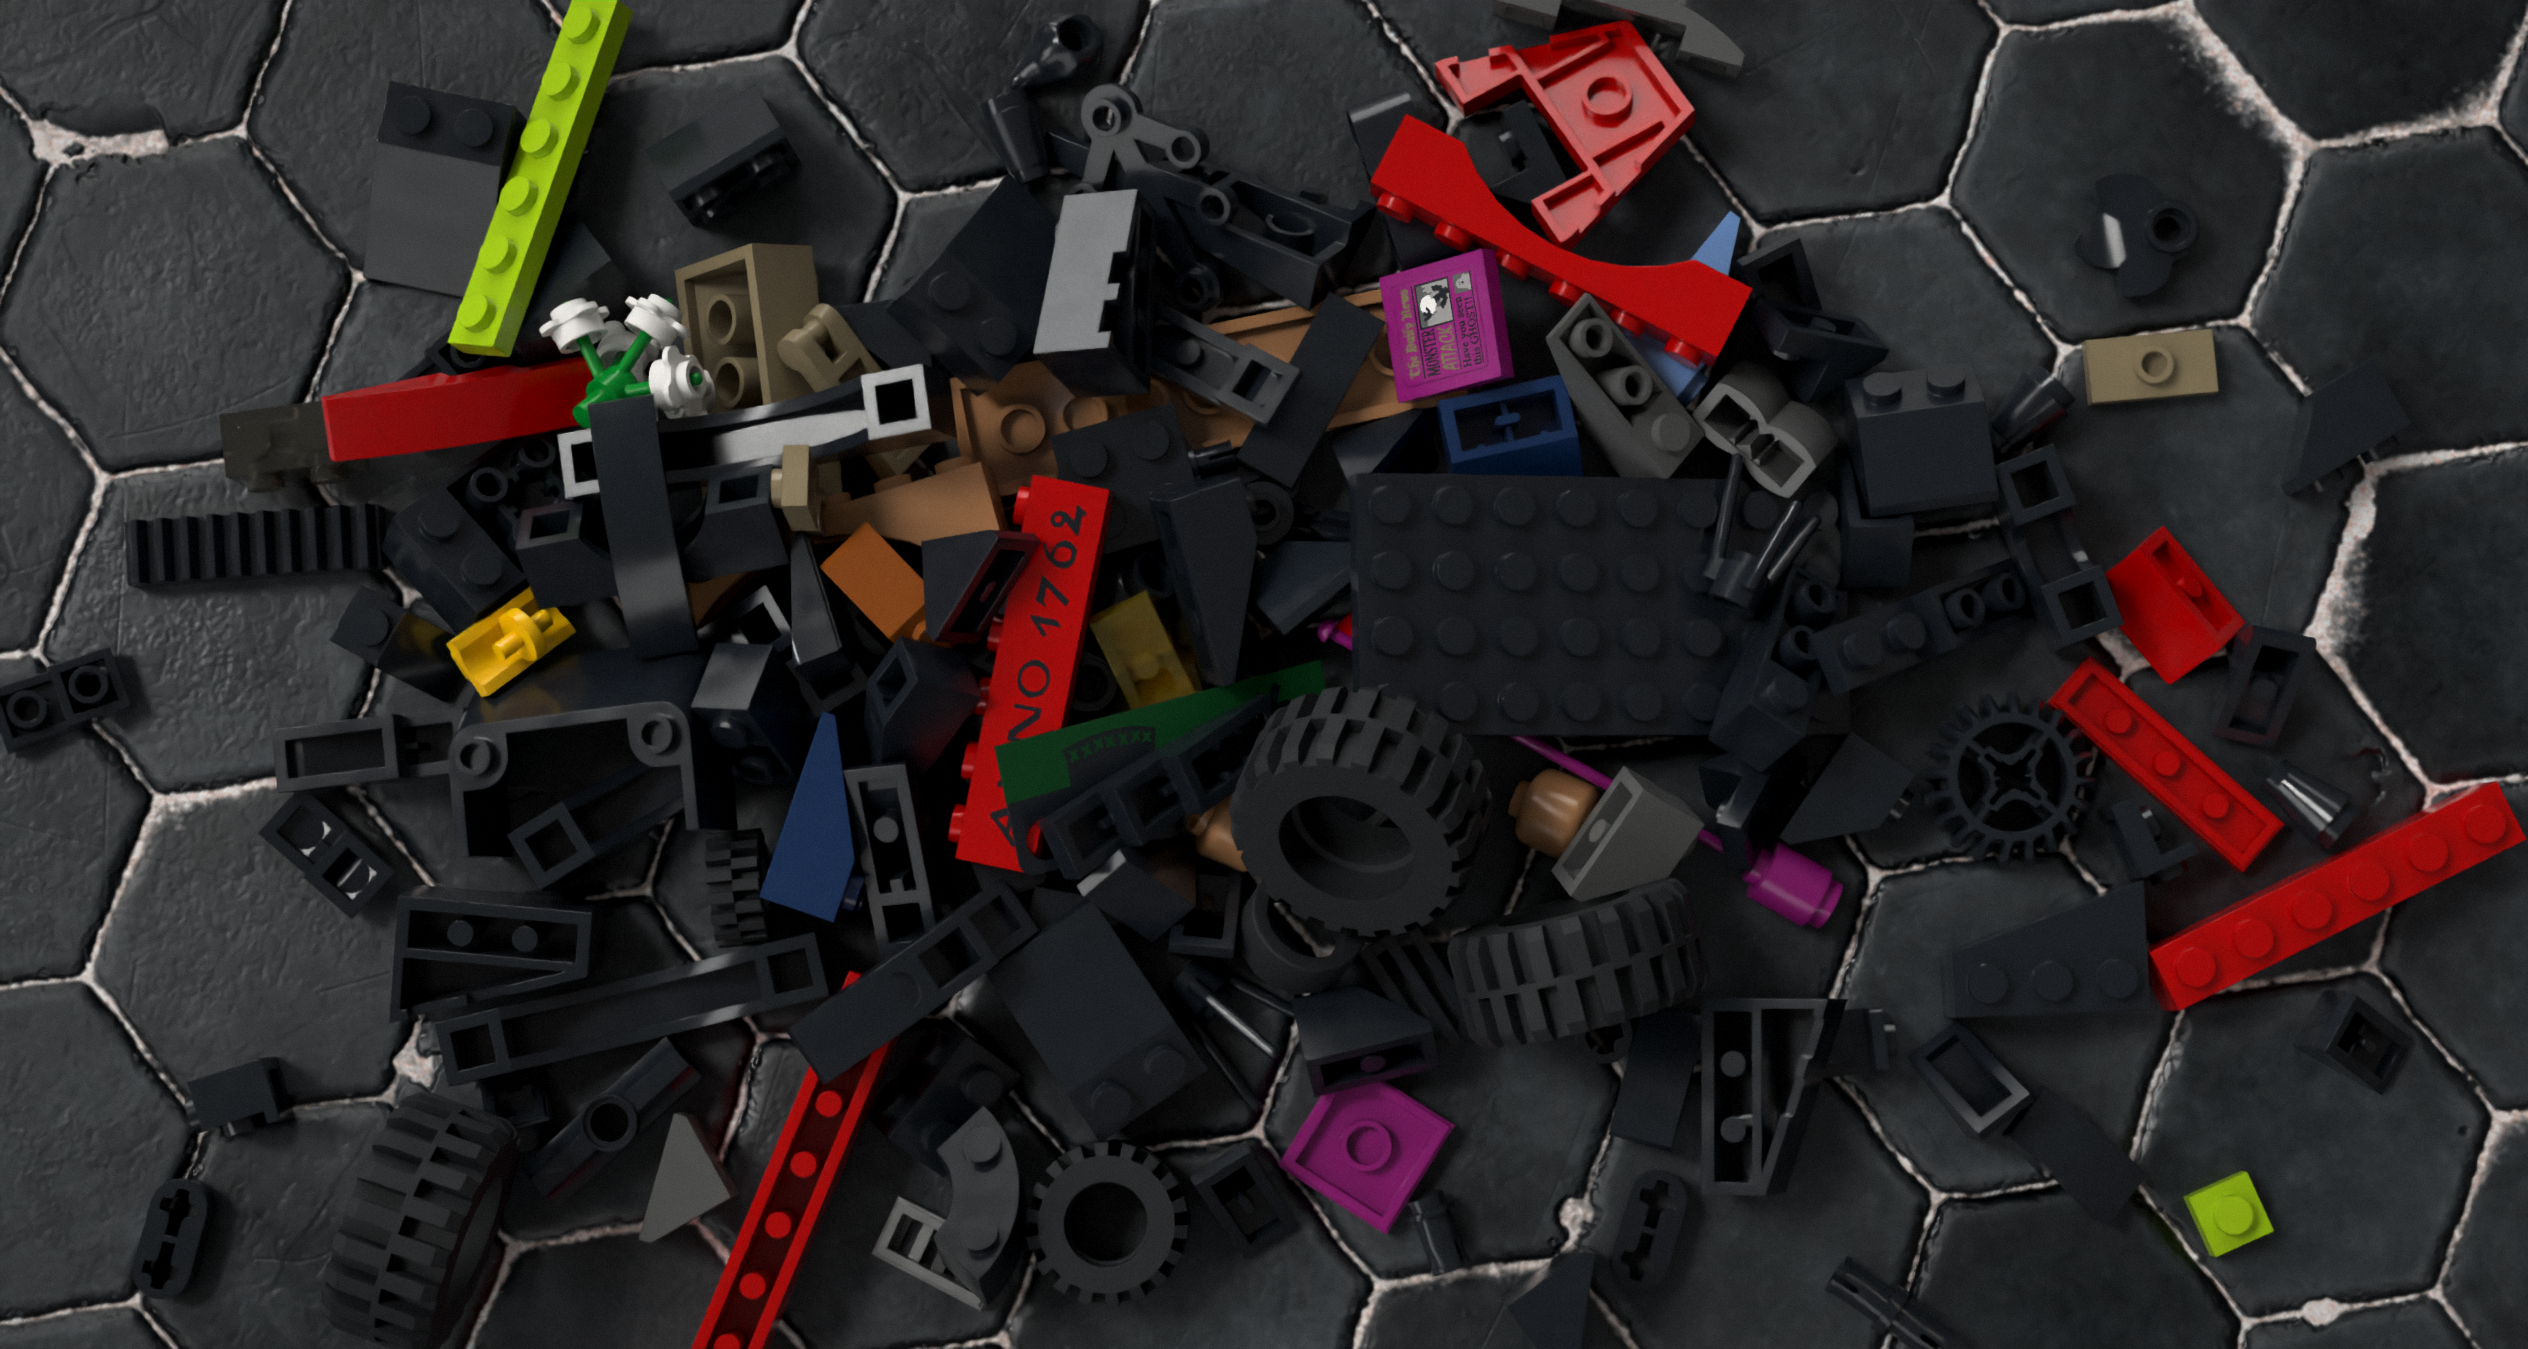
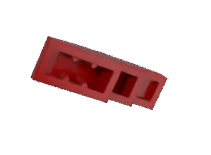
(454, 410)

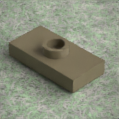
(2150, 367)

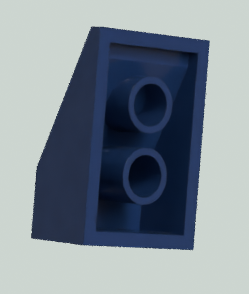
(817, 851)

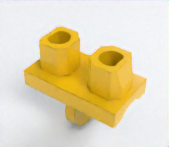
(508, 641)

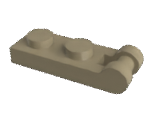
(850, 359)

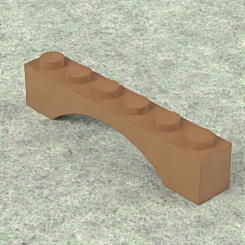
(951, 503)

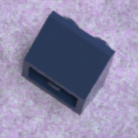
(1511, 431)

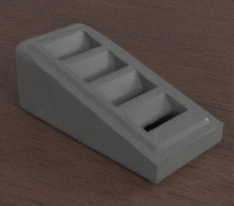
(937, 1275)

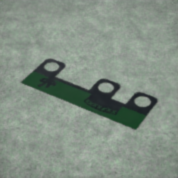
(1059, 765)

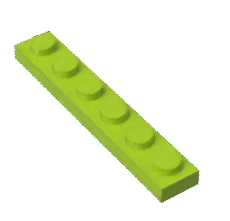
(540, 177)

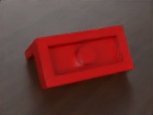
(2170, 606)

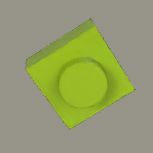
(2228, 1213)

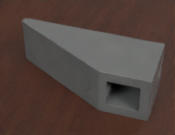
(1619, 396)

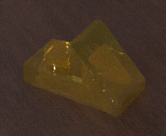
(1141, 652)

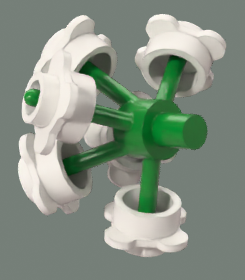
(622, 357)

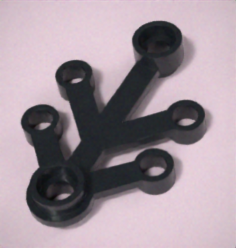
(1158, 184)

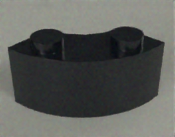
(988, 1207)

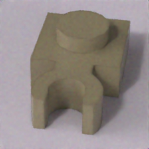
(798, 491)

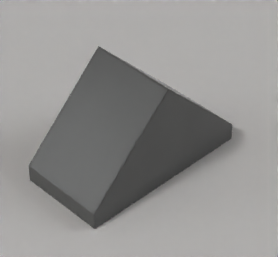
(687, 1181)

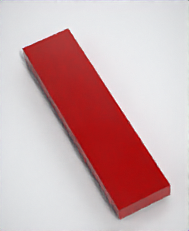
(2165, 764)

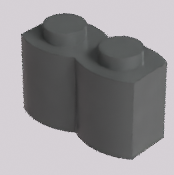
(1774, 435)

